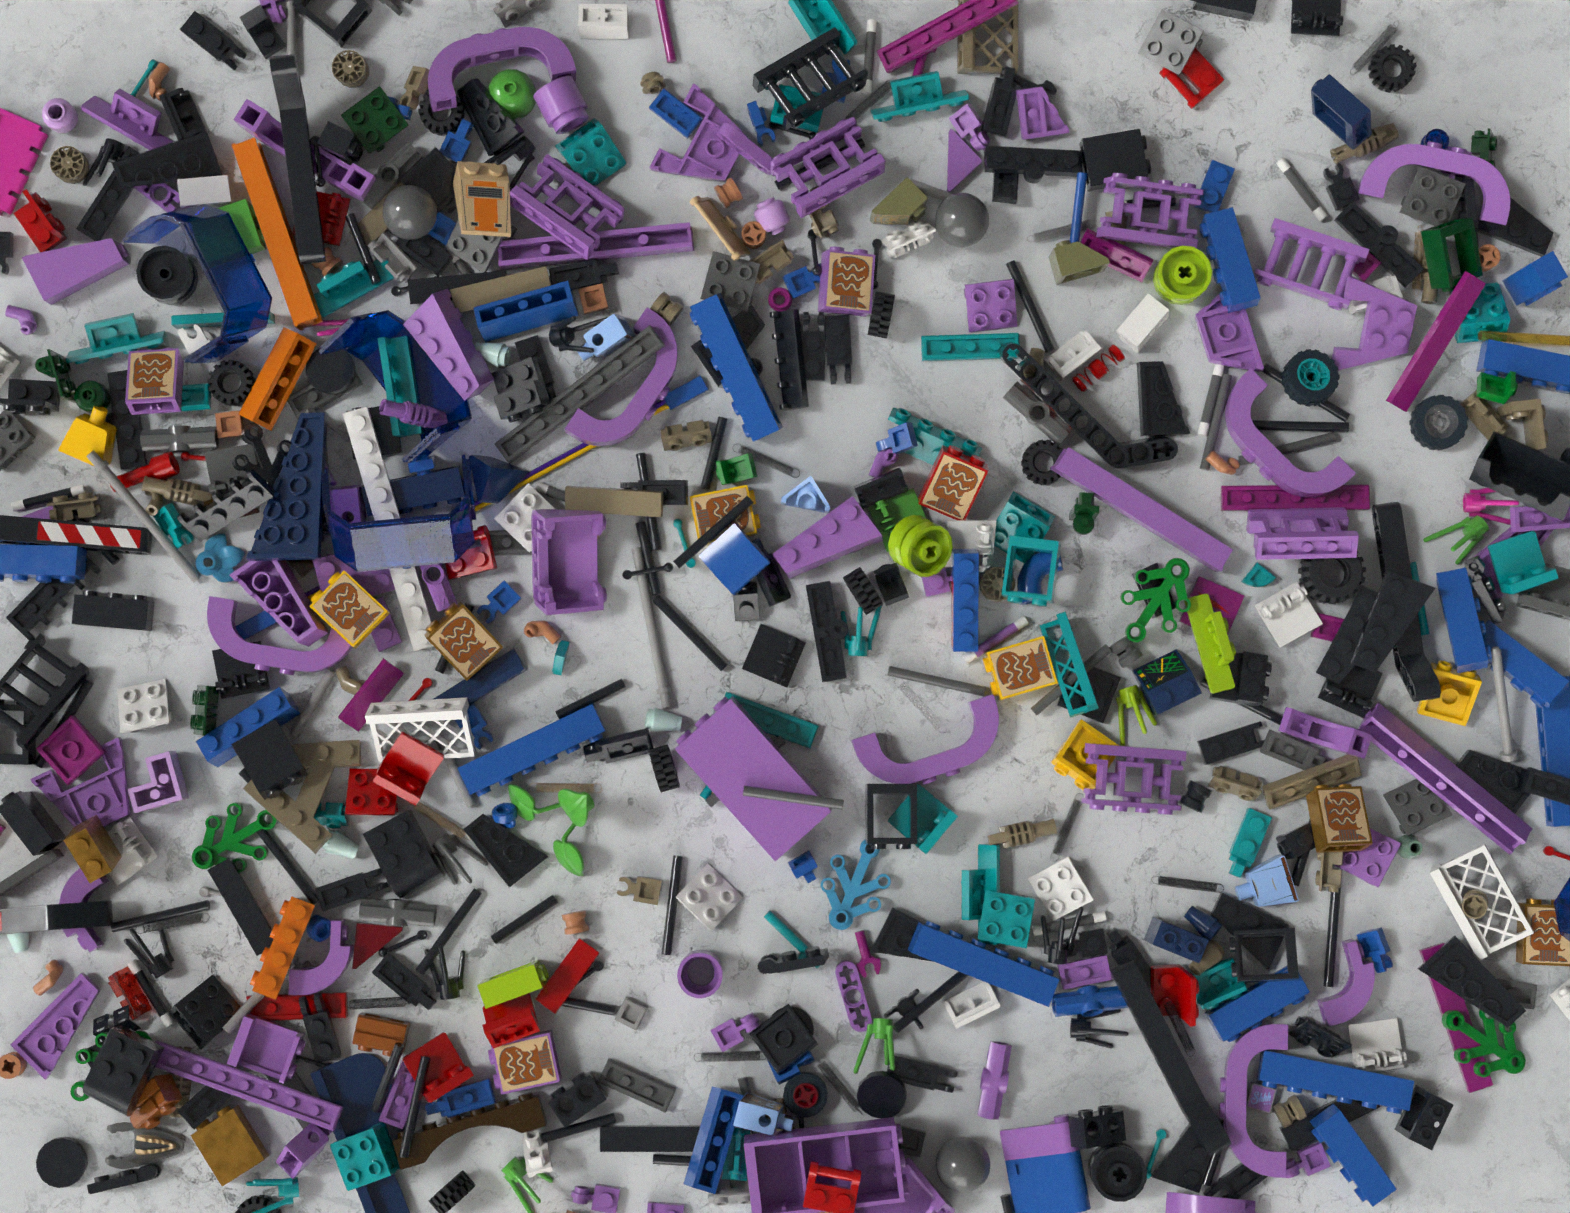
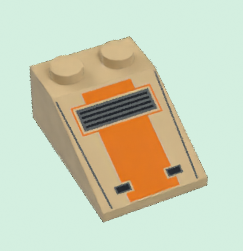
(483, 198)

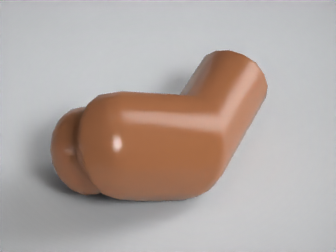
(155, 81)
(1221, 465)
(541, 628)
(49, 980)

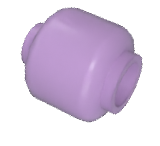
(60, 115)
(772, 215)

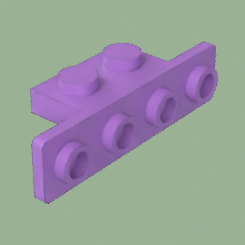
(129, 118)

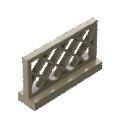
(967, 41)

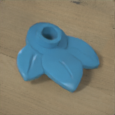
(223, 558)

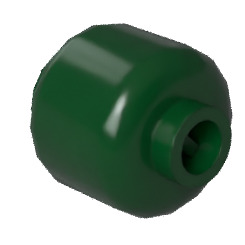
(88, 389)

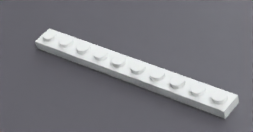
(385, 507)

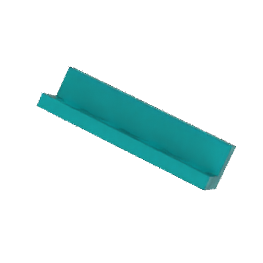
(399, 379)
(1076, 659)

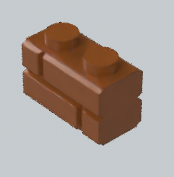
(379, 1033)
(156, 1101)

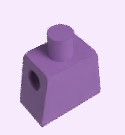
(349, 499)
(303, 1149)

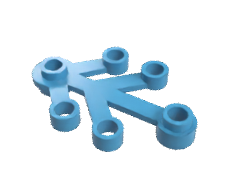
(852, 889)

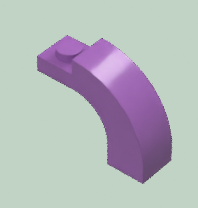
(1325, 733)
(79, 890)
(312, 980)
(1355, 993)
(1206, 1204)

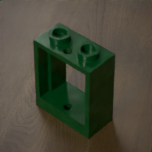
(1438, 257)

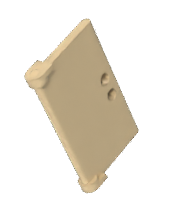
(721, 226)

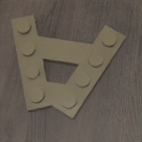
(299, 815)

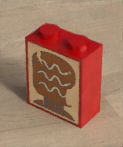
(953, 483)

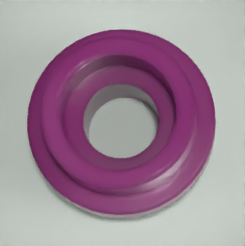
(780, 292)

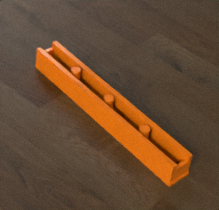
(277, 233)

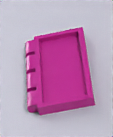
(16, 147)

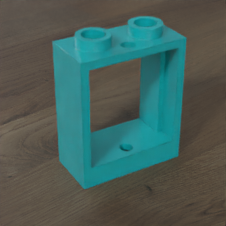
(1036, 545)

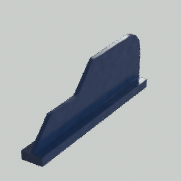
(354, 1086)

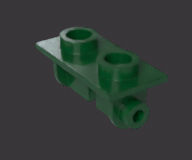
(1484, 145)

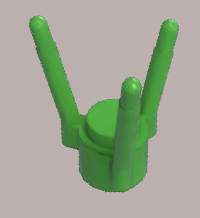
(1473, 530)
(882, 1030)
(514, 1173)

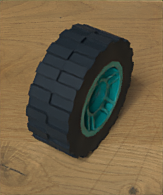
(1323, 377)

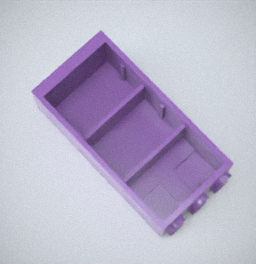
(735, 752)
(781, 1163)

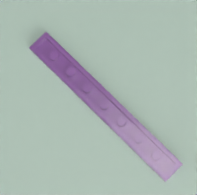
(249, 1086)

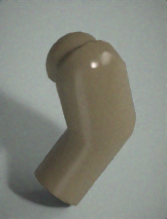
(155, 503)
(347, 683)

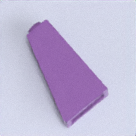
(72, 268)

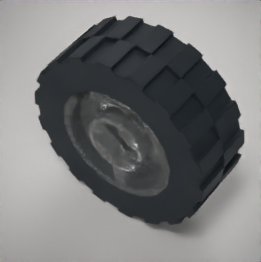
(1436, 436)

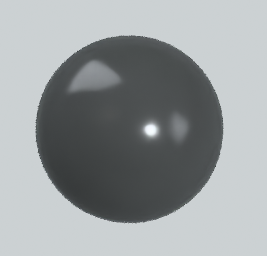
(409, 212)
(962, 220)
(963, 1164)

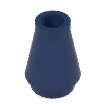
(1204, 923)

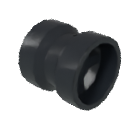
(1195, 796)

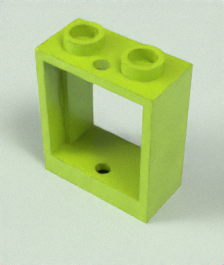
(513, 983)

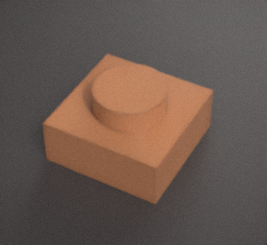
(593, 298)
(229, 424)

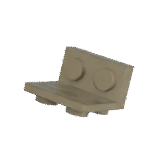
(1533, 416)

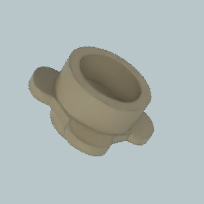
(652, 83)

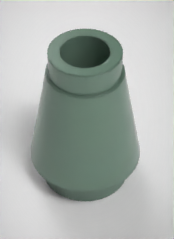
(1406, 842)

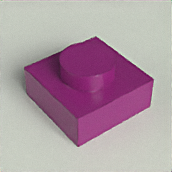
(1364, 270)

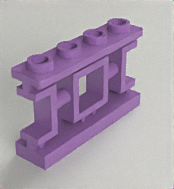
(838, 181)
(556, 220)
(1148, 231)
(1301, 533)
(1134, 758)

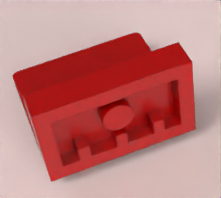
(40, 223)
(408, 768)
(1180, 986)
(510, 1021)
(444, 1070)

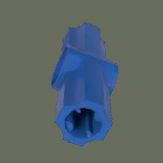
(1088, 1001)

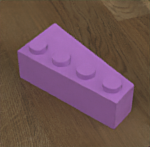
(448, 344)
(833, 536)
(282, 597)

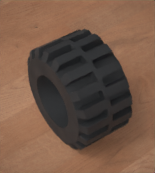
(1325, 594)

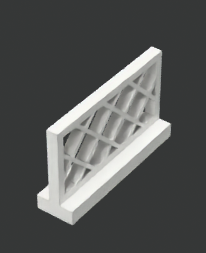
(422, 710)
(1454, 898)

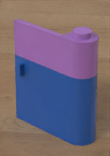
(1045, 1169)

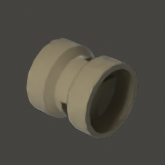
(667, 308)
(1475, 909)
(1284, 1114)

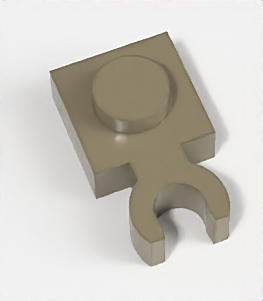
(415, 85)
(644, 890)

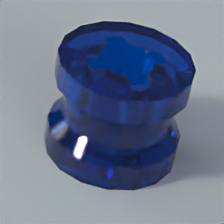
(1437, 136)

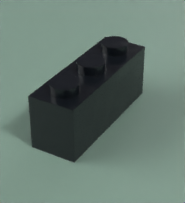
(113, 611)

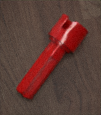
(159, 467)

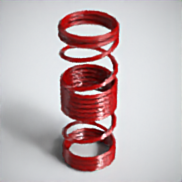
(1098, 368)

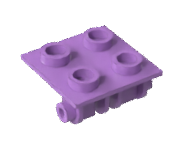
(991, 305)
(1373, 861)

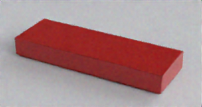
(567, 976)

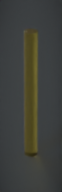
(1524, 337)

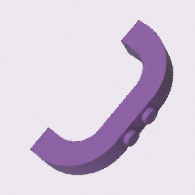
(495, 47)
(265, 128)
(1493, 186)
(641, 408)
(1266, 456)
(222, 626)
(926, 769)
(1234, 1086)

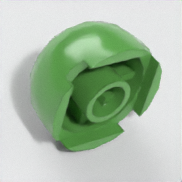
(514, 92)

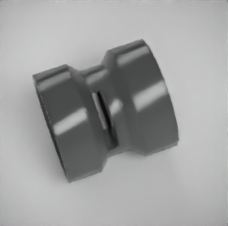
(1128, 656)

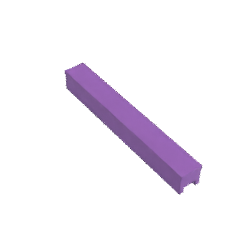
(613, 245)
(1142, 509)
(1445, 779)

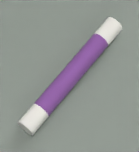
(996, 639)

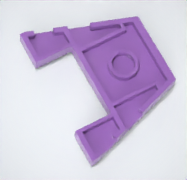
(707, 154)
(1385, 326)
(100, 796)

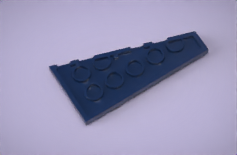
(295, 513)

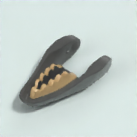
(148, 1146)

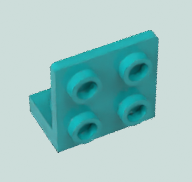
(591, 152)
(1486, 314)
(1021, 519)
(1520, 563)
(932, 819)
(1006, 919)
(365, 1156)

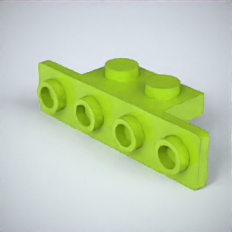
(1212, 643)

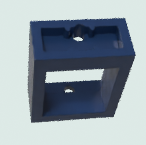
(1341, 111)
(1176, 940)

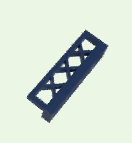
(487, 678)

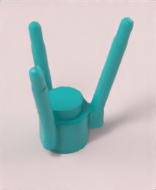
(858, 645)
(287, 1188)

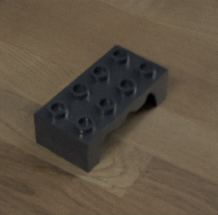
(1524, 475)

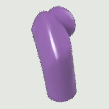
(25, 318)
(882, 460)

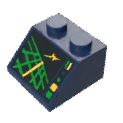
(1166, 682)

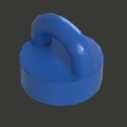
(505, 815)
(319, 928)

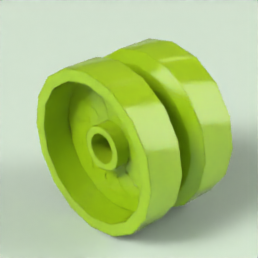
(1189, 262)
(920, 545)

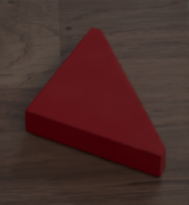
(370, 939)

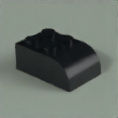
(404, 854)
(122, 1069)

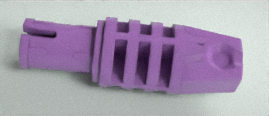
(413, 413)

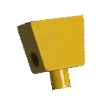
(90, 434)

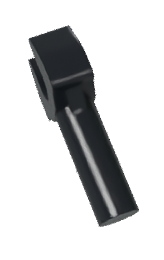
(1025, 83)

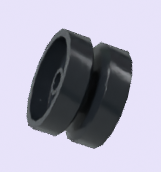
(153, 276)
(1127, 1182)

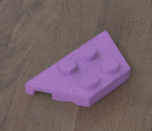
(1228, 337)

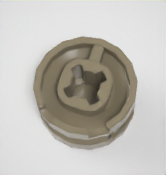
(350, 69)
(69, 164)
(992, 583)

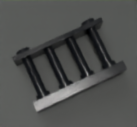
(807, 56)
(58, 694)

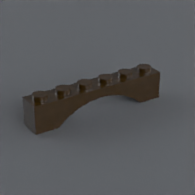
(519, 1115)

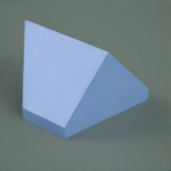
(806, 496)

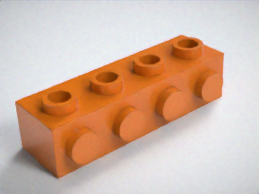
(277, 378)
(283, 948)

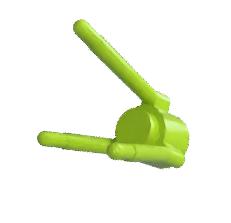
(1132, 698)

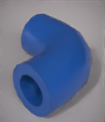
(1033, 573)

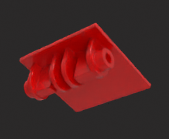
(332, 213)
(367, 797)

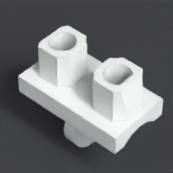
(536, 1153)

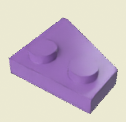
(1038, 115)

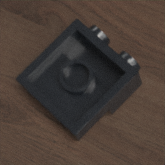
(520, 390)
(1249, 676)

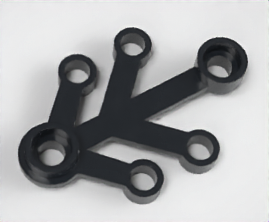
(267, 470)

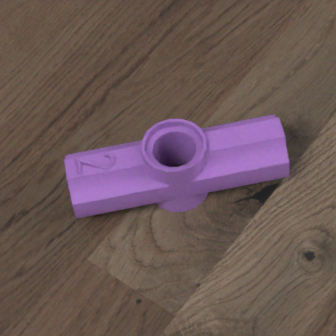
(439, 589)
(994, 1080)

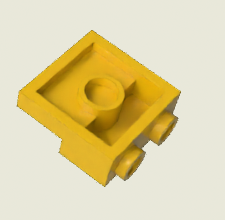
(1456, 695)
(1072, 759)

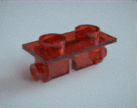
(125, 983)

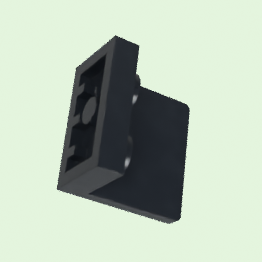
(33, 396)
(205, 1011)

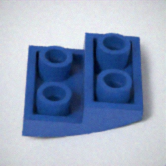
(734, 559)

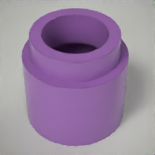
(562, 105)
(695, 990)

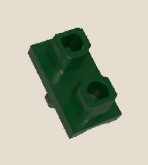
(1084, 513)

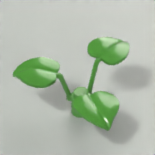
(575, 806)

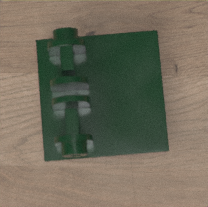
(374, 120)
(57, 367)
(201, 698)

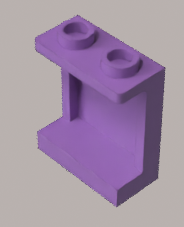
(267, 1048)

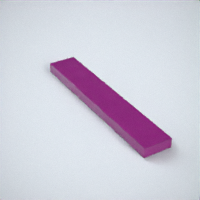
(940, 31)
(1435, 341)
(1273, 497)
(1447, 1001)

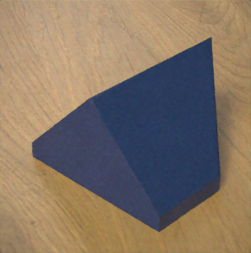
(494, 478)

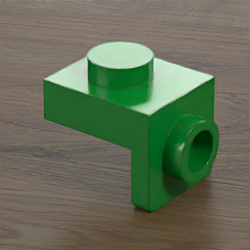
(1496, 388)
(736, 469)

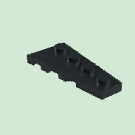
(165, 164)

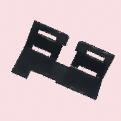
(117, 1017)

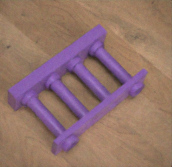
(1306, 239)

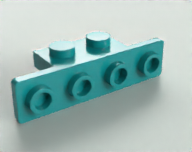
(821, 16)
(917, 94)
(347, 286)
(114, 336)
(931, 437)
(978, 881)

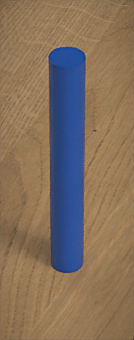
(1078, 207)

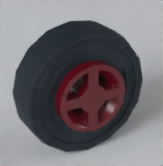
(809, 1102)

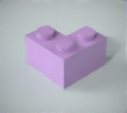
(166, 784)

